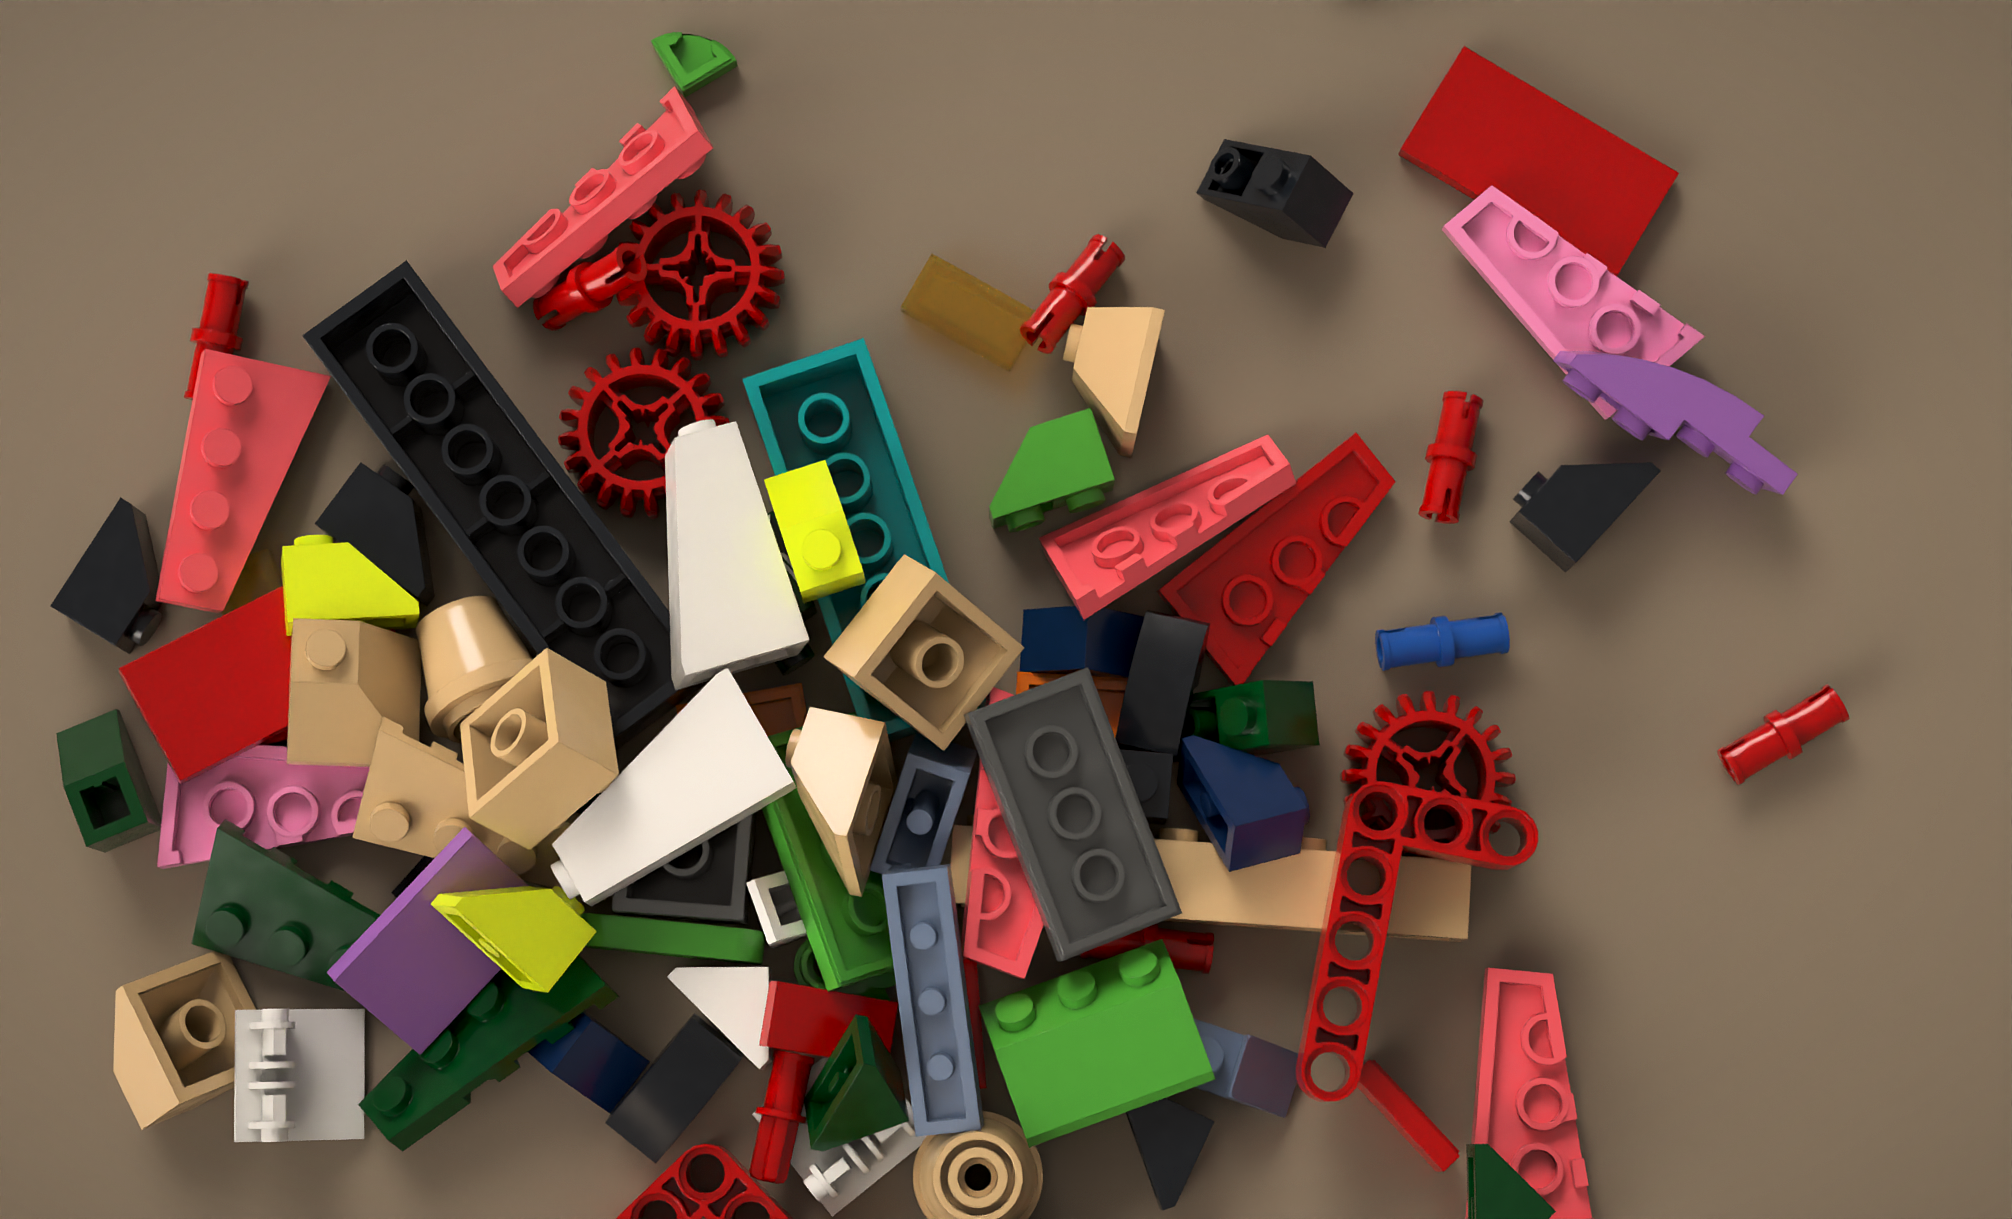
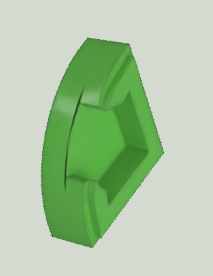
(693, 59)

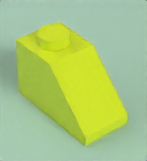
(815, 531)
(341, 584)
(521, 929)

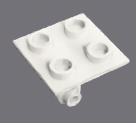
(299, 1074)
(849, 1169)

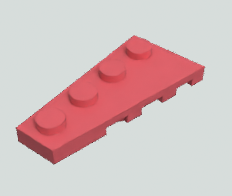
(605, 199)
(233, 461)
(1148, 531)
(999, 908)
(1525, 1089)

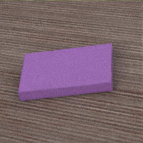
(415, 963)

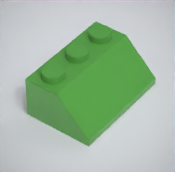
(1096, 1042)

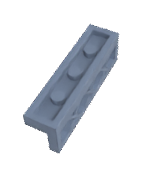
(932, 999)

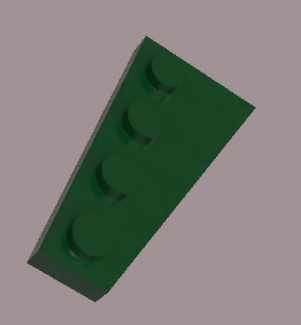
(274, 912)
(479, 1047)

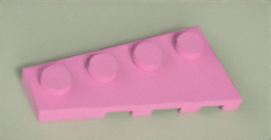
(1561, 292)
(265, 797)

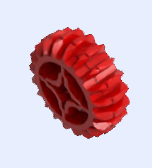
(728, 277)
(623, 453)
(1402, 759)

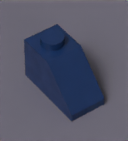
(1242, 803)

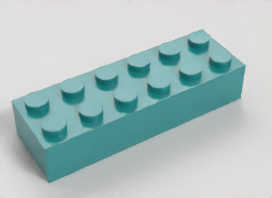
(838, 413)

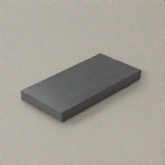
(1072, 814)

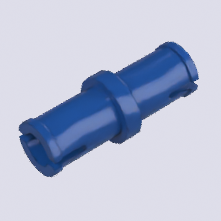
(1442, 641)

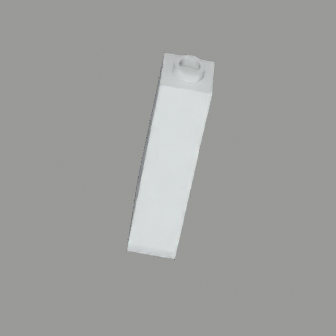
(724, 564)
(677, 793)

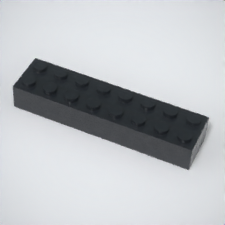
(501, 493)

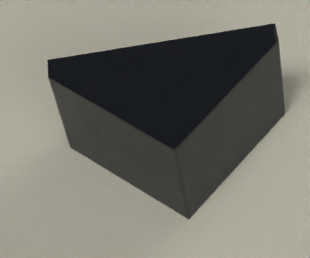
(1169, 1145)

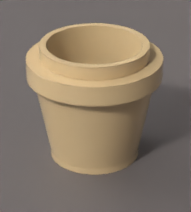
(465, 659)
(998, 1146)

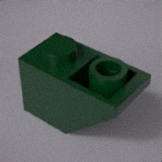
(1256, 716)
(106, 783)

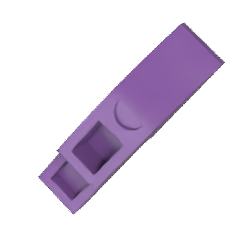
(1662, 398)

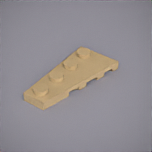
(420, 804)

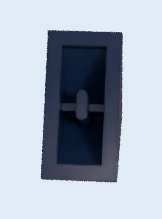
(1063, 642)
(593, 1061)

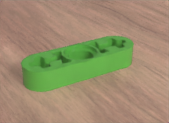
(676, 939)

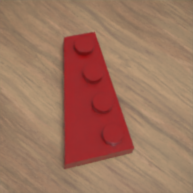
(1277, 558)

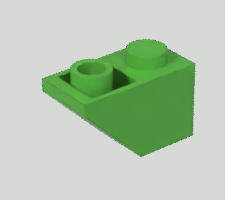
(1054, 467)

